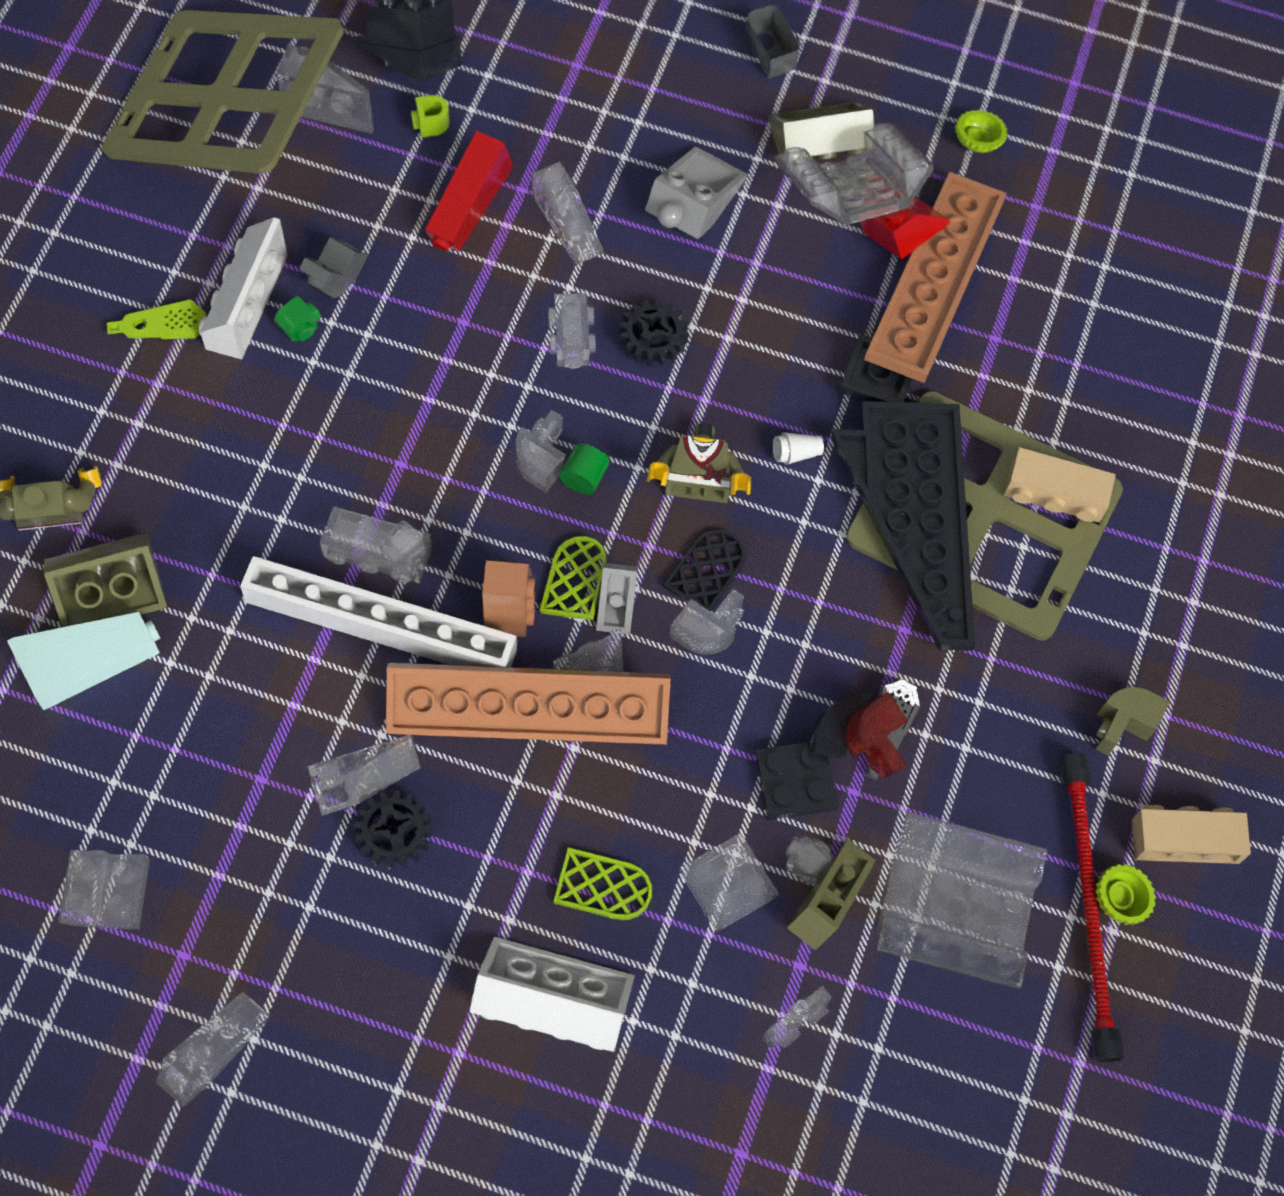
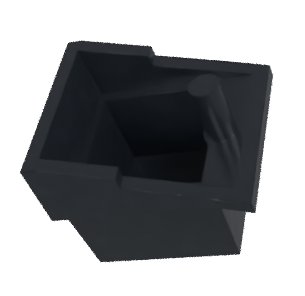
(412, 36)

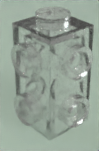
(572, 337)

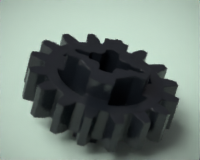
(655, 335)
(405, 823)

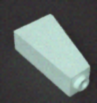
(82, 655)

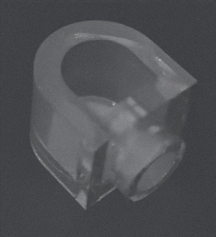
(402, 545)
(808, 859)

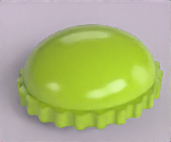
(981, 131)
(1125, 894)

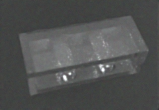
(357, 541)

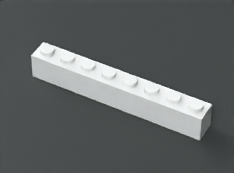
(375, 617)

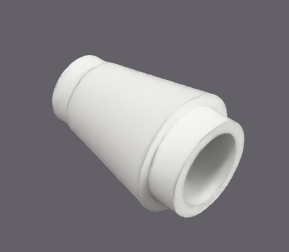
(796, 447)

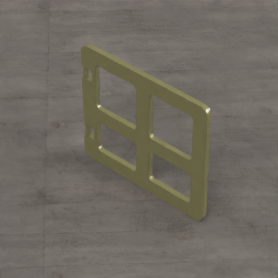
(223, 93)
(990, 505)

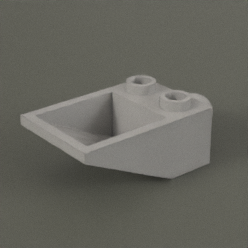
(694, 192)

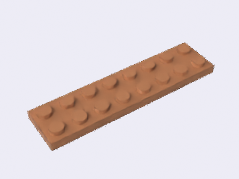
(935, 280)
(527, 703)

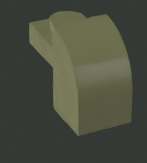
(1129, 710)

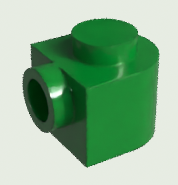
(297, 319)

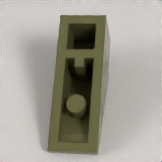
(832, 896)

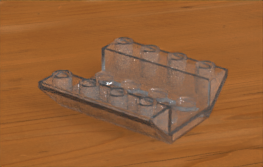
(863, 184)
(960, 899)

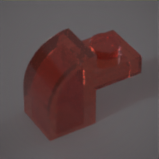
(869, 734)

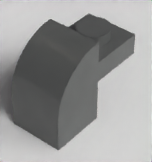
(336, 267)

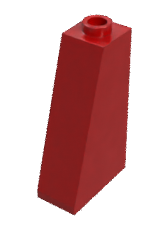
(469, 192)

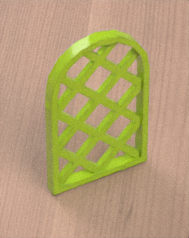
(546, 608)
(593, 858)

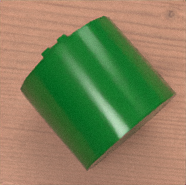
(584, 468)

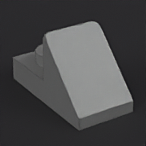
(616, 598)

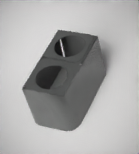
(771, 21)

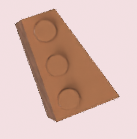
(508, 597)

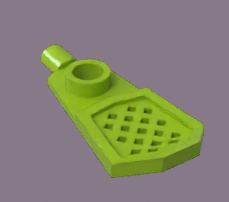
(158, 319)

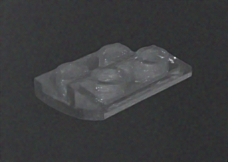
(104, 890)

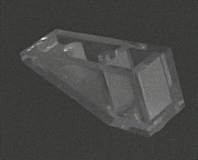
(565, 212)
(210, 1049)

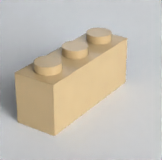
(1059, 485)
(1190, 835)

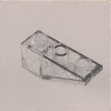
(362, 773)

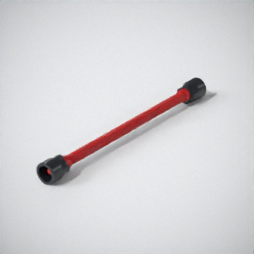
(1105, 1039)

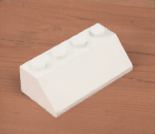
(244, 289)
(552, 994)

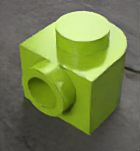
(431, 115)

